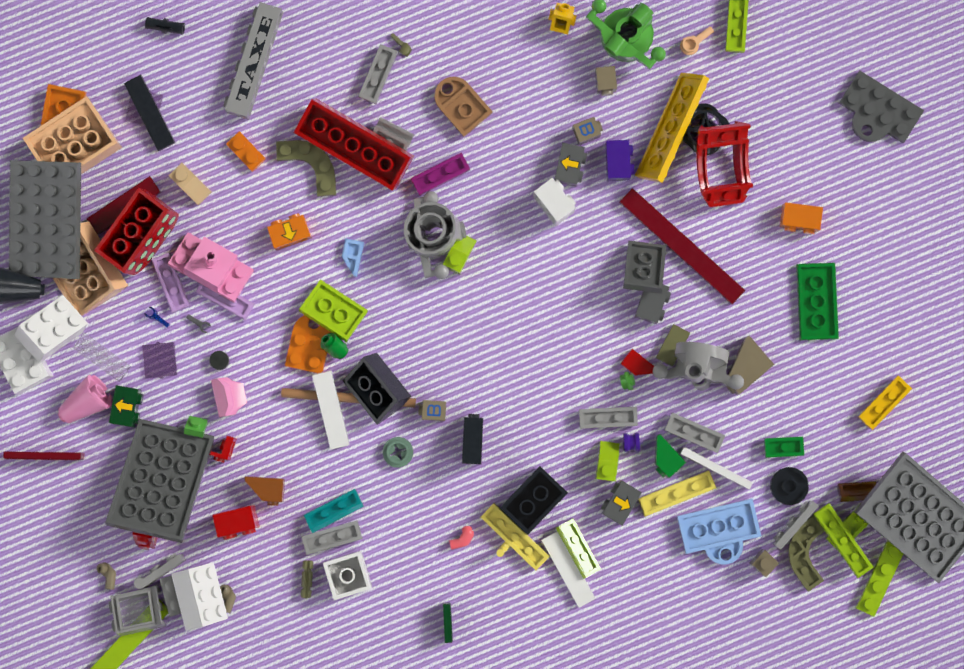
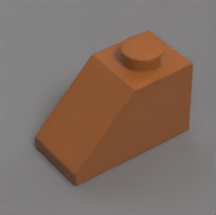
(267, 489)

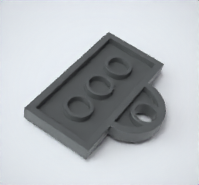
(879, 109)

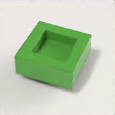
(195, 426)

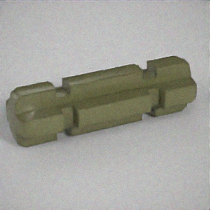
(306, 581)

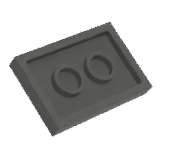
(644, 267)

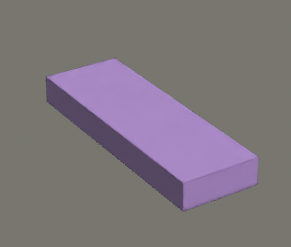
(170, 283)
(241, 307)

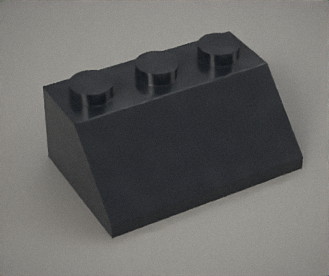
(376, 388)

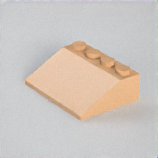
(74, 136)
(98, 277)

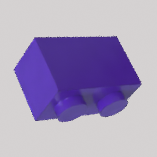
(618, 160)

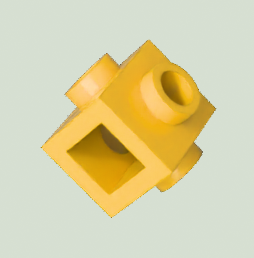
(562, 18)

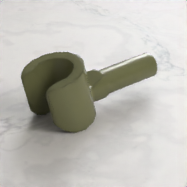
(405, 47)

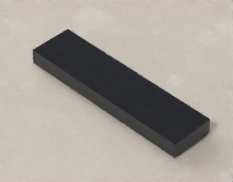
(149, 113)

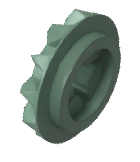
(389, 448)

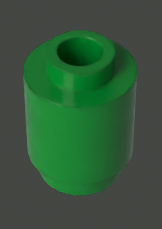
(334, 346)

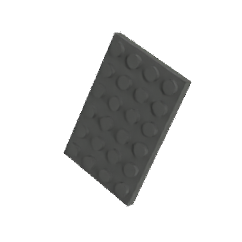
(45, 218)
(159, 481)
(917, 516)

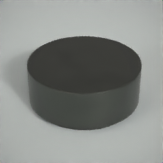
(219, 360)

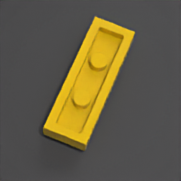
(884, 402)

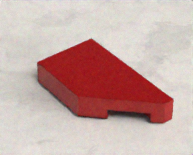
(637, 364)

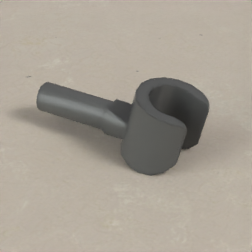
(199, 323)

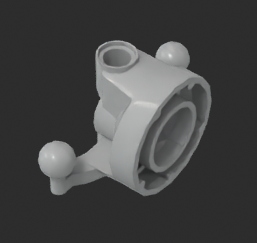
(426, 216)
(700, 362)

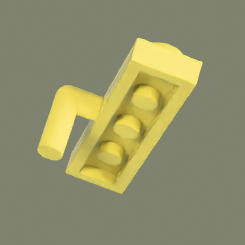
(514, 537)

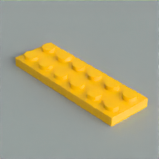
(672, 127)

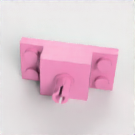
(211, 266)

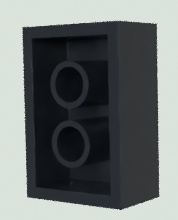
(533, 500)

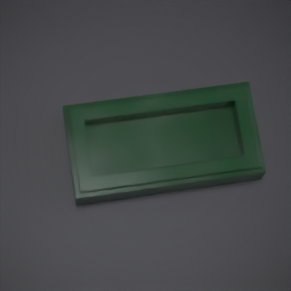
(447, 622)

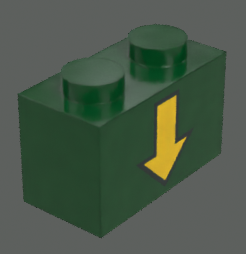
(125, 406)

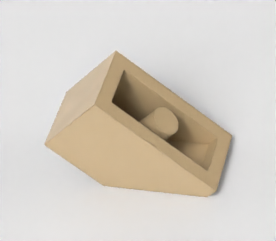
(190, 184)

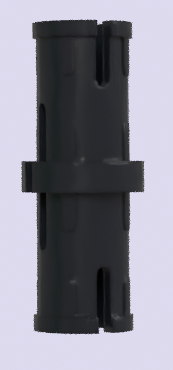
(165, 25)

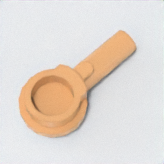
(690, 45)

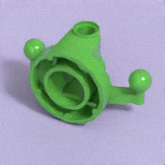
(617, 46)

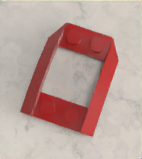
(718, 136)

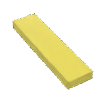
(676, 493)

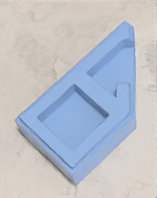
(352, 254)

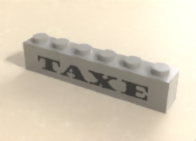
(253, 61)

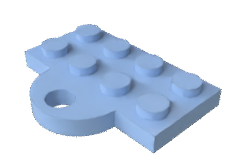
(719, 529)

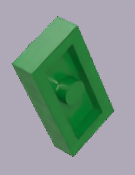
(784, 447)

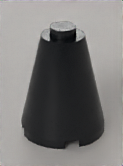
(18, 287)

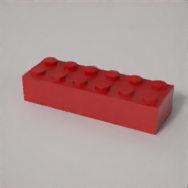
(353, 144)

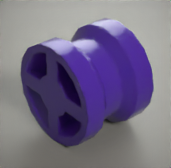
(631, 442)

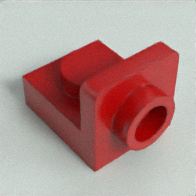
(227, 447)

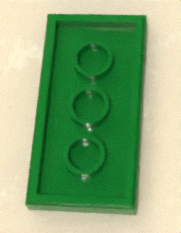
(817, 301)

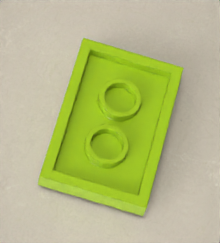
(333, 310)

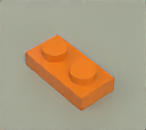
(245, 151)

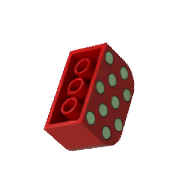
(137, 232)

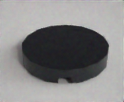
(789, 486)

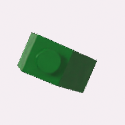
(666, 458)

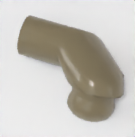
(109, 573)
(228, 596)

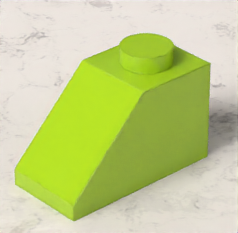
(459, 254)
(607, 461)

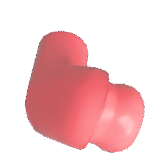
(464, 540)

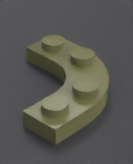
(315, 157)
(799, 553)

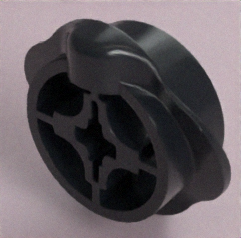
(703, 109)

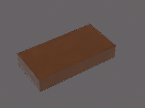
(854, 491)

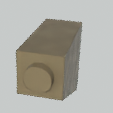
(749, 363)

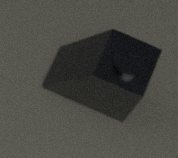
(472, 439)

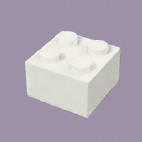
(554, 201)
(347, 575)

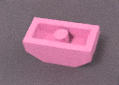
(228, 396)

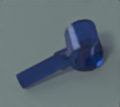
(158, 318)

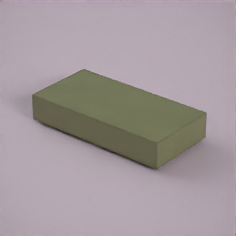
(668, 348)

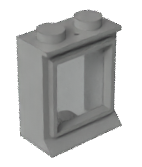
(136, 611)

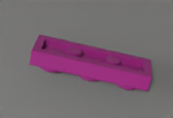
(440, 174)

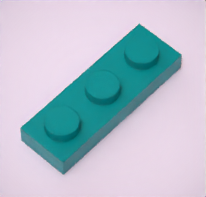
(333, 510)

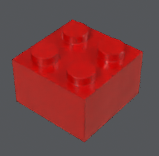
(236, 521)

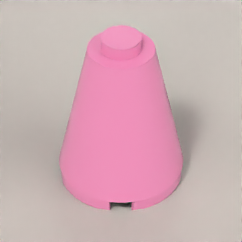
(85, 400)

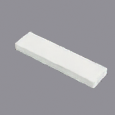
(330, 409)
(716, 468)
(568, 570)

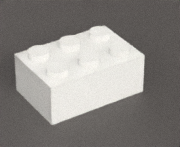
(51, 329)
(20, 366)
(199, 596)

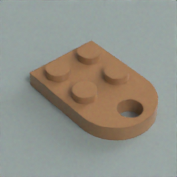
(462, 106)

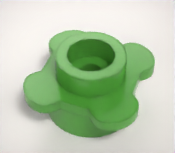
(627, 381)

